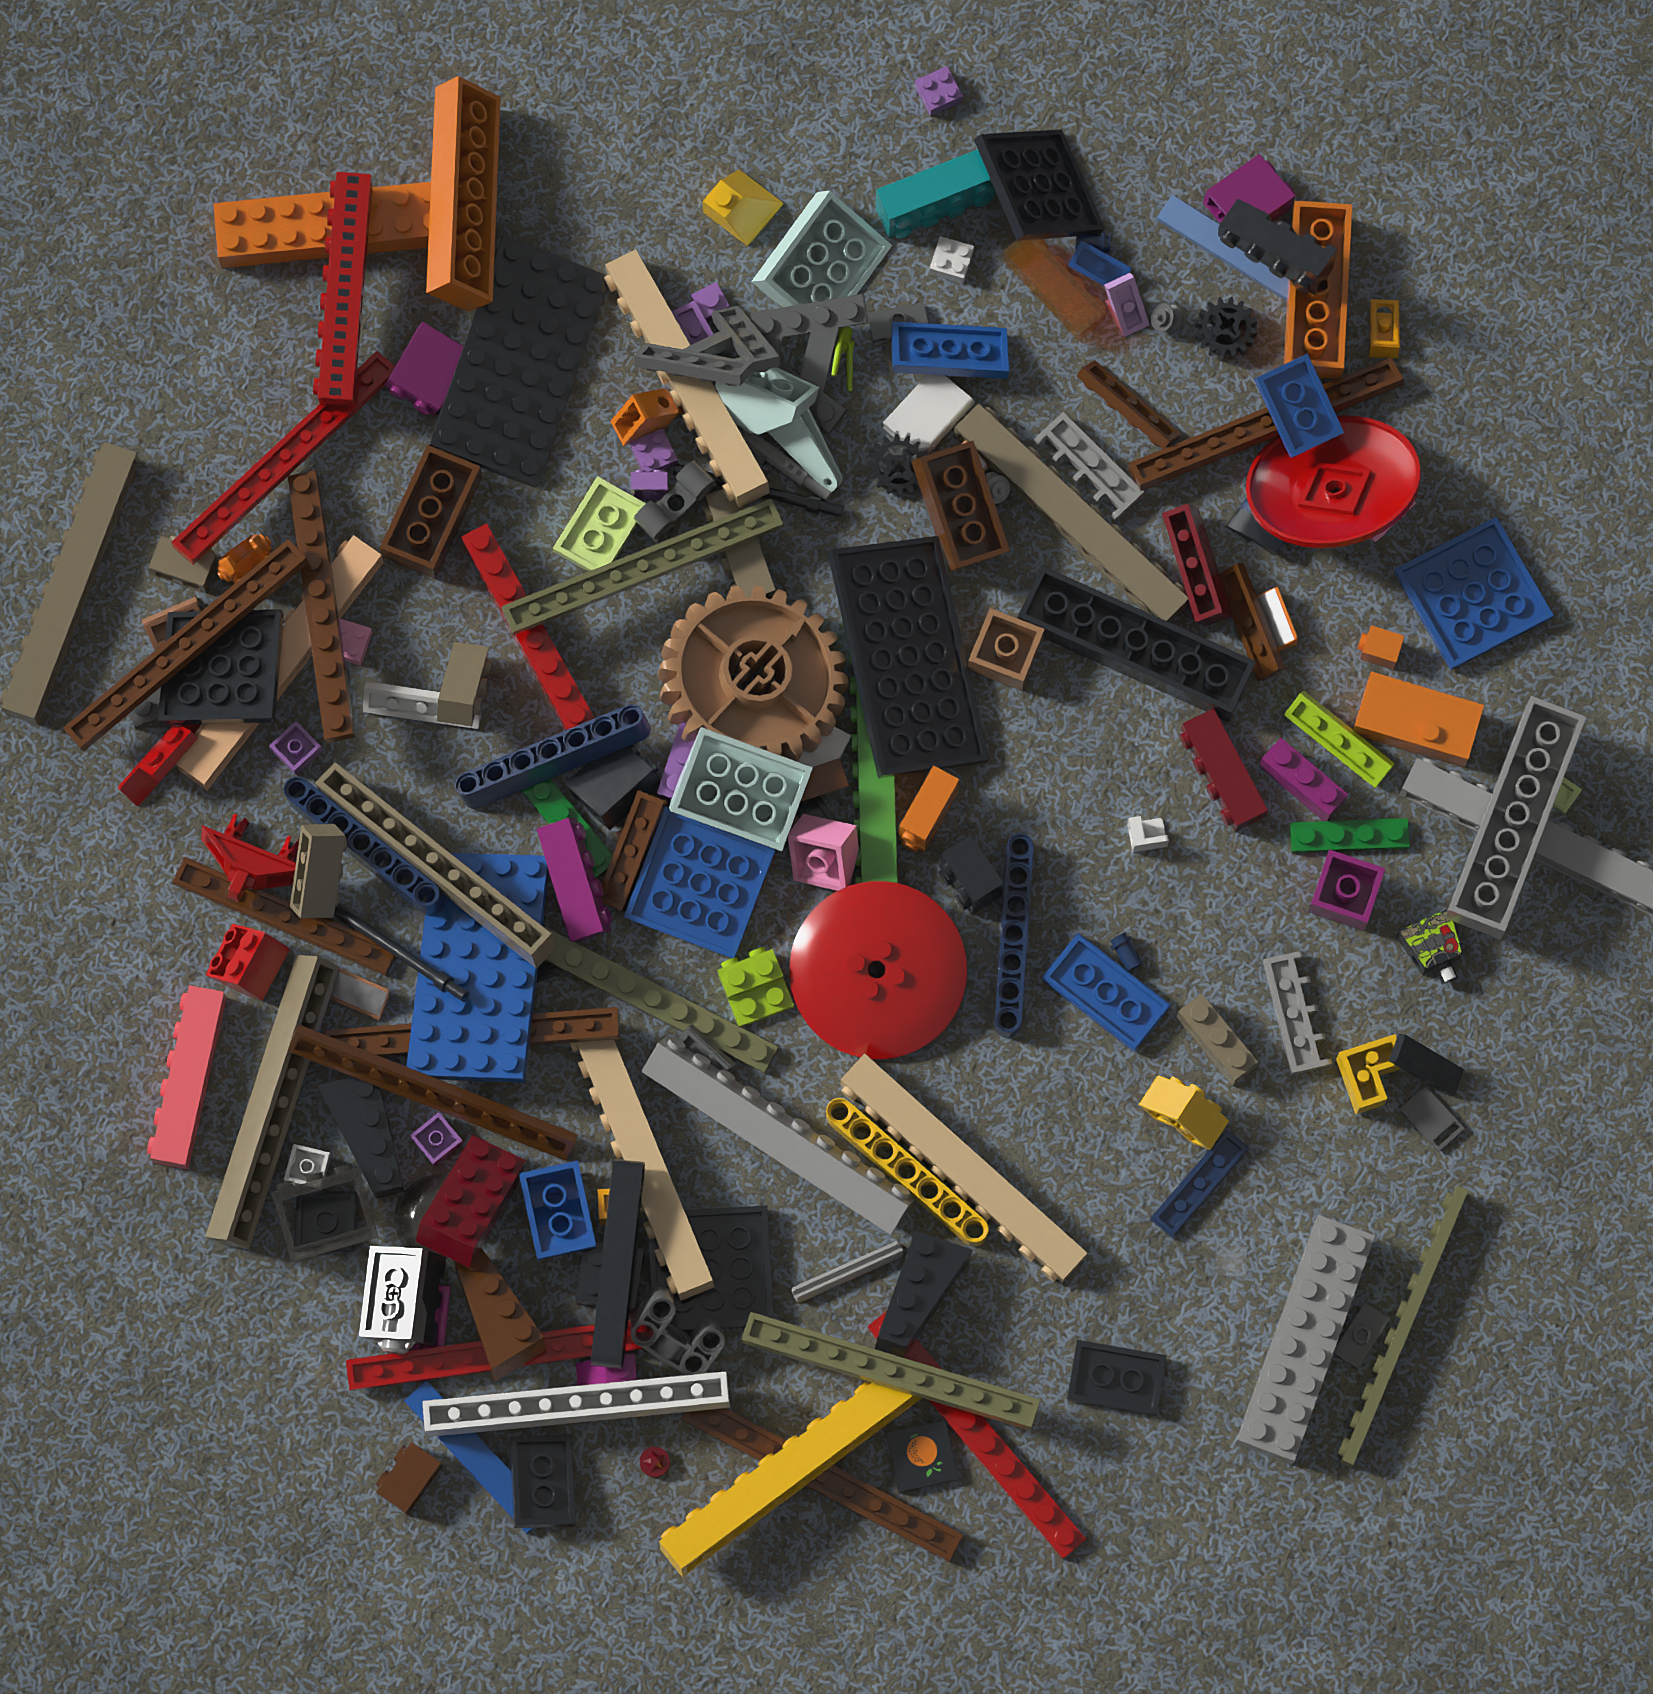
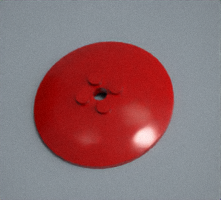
(1367, 462)
(921, 976)

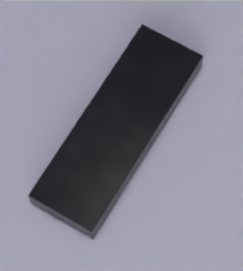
(1426, 1065)

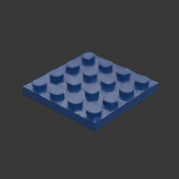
(1473, 593)
(699, 883)

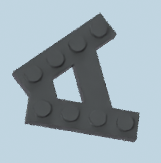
(823, 322)
(701, 359)

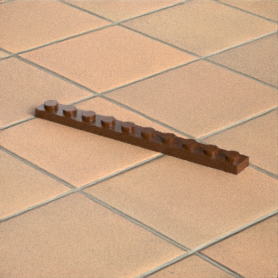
(1256, 427)
(321, 607)
(185, 645)
(545, 1030)
(432, 1092)
(833, 1483)

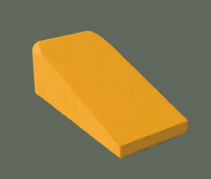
(1384, 329)

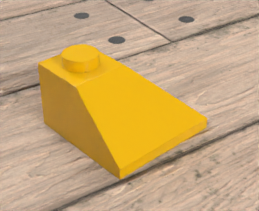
(741, 206)

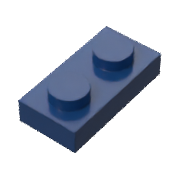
(1097, 264)

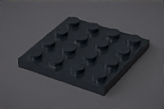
(1039, 184)
(231, 678)
(738, 1260)

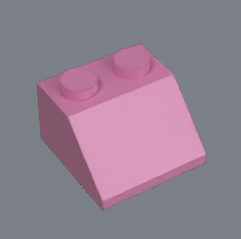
(823, 852)

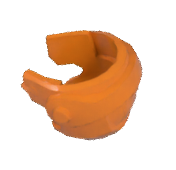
(243, 557)

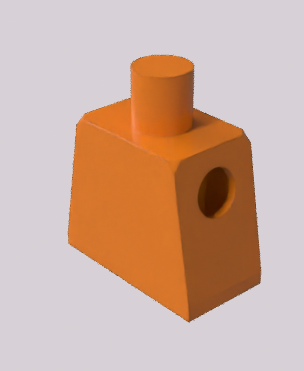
(645, 414)

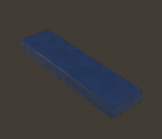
(1199, 1184)

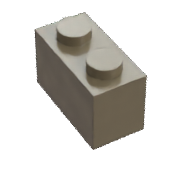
(173, 567)

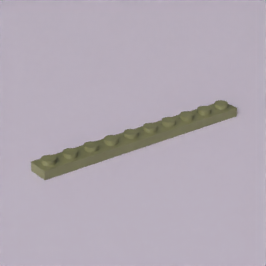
(642, 566)
(659, 1002)
(1396, 1337)
(891, 1371)

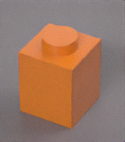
(1380, 647)

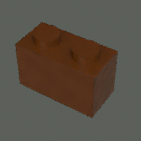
(408, 1478)

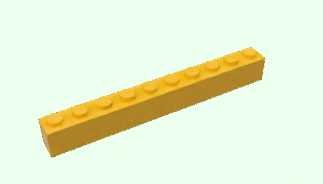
(782, 1474)

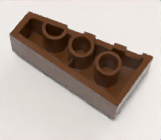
(501, 1321)

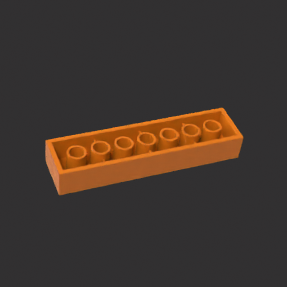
(463, 194)
(297, 225)

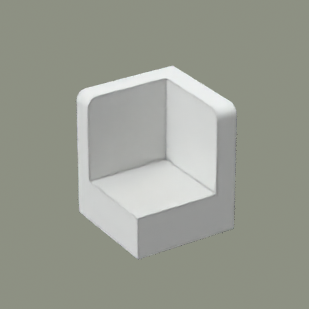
(1146, 834)

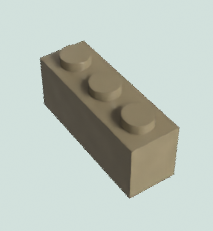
(464, 684)
(318, 871)
(1217, 1039)

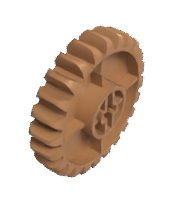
(756, 634)

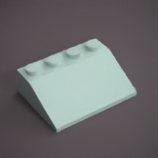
(822, 255)
(740, 788)

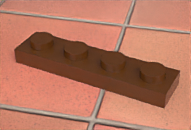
(1128, 404)
(1251, 622)
(632, 850)

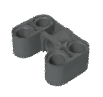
(692, 487)
(670, 1343)

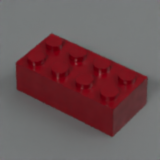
(470, 1201)

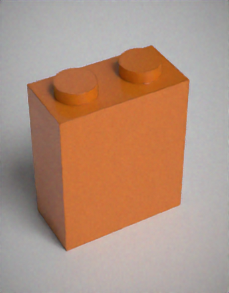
(928, 810)

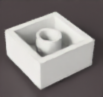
(951, 259)
(305, 1162)

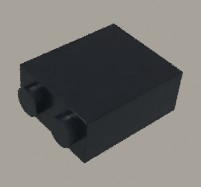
(611, 783)

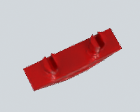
(247, 864)

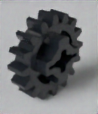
(1233, 338)
(889, 454)

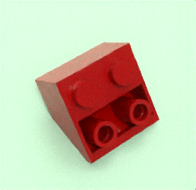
(247, 961)

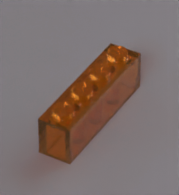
(1055, 286)

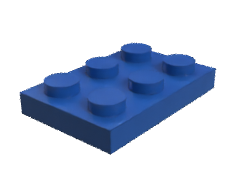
(1298, 405)

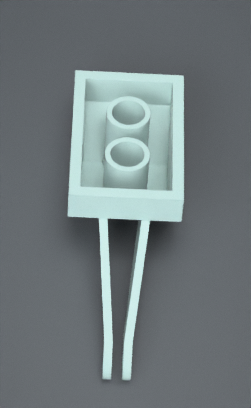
(780, 405)

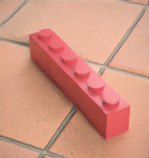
(188, 1077)

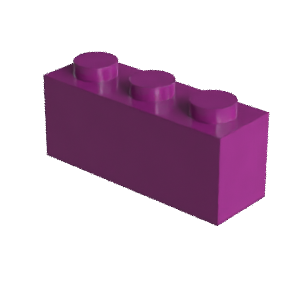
(1303, 780)

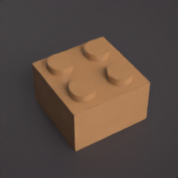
(1006, 649)

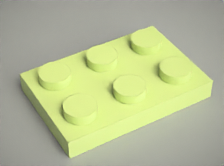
(599, 526)

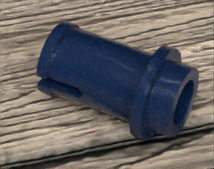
(1100, 242)
(1126, 951)

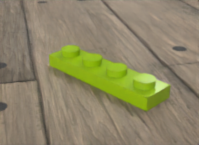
(1339, 739)

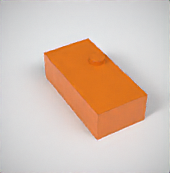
(1418, 719)

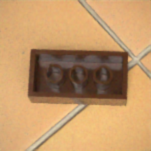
(960, 506)
(431, 512)

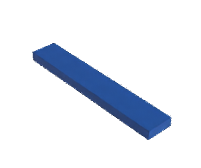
(471, 1453)

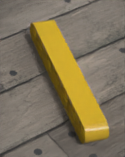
(902, 1158)

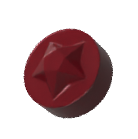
(654, 1462)

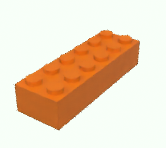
(1319, 321)

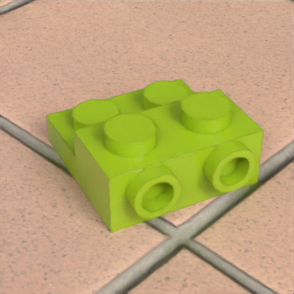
(755, 986)

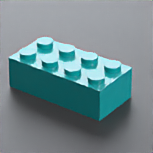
(934, 194)

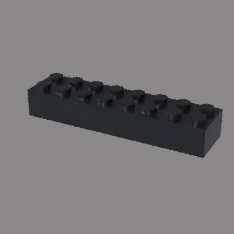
(1137, 643)

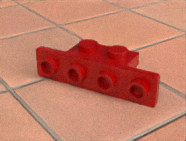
(158, 762)

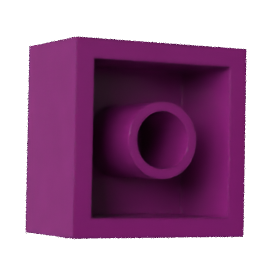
(1346, 890)

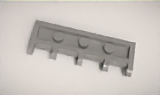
(1091, 463)
(1293, 1013)

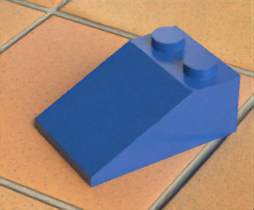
(557, 1210)

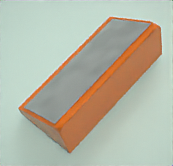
(1278, 618)

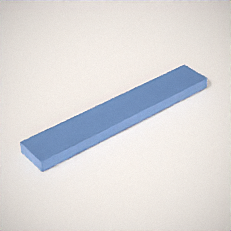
(1204, 233)

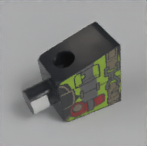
(1432, 945)

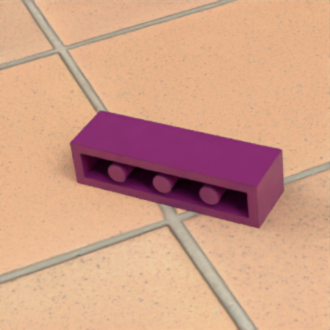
(574, 879)

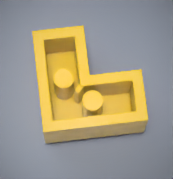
(1361, 1072)
(1185, 1110)

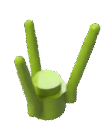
(843, 345)

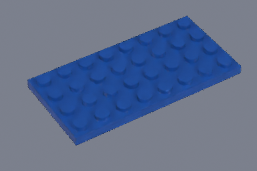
(492, 1029)

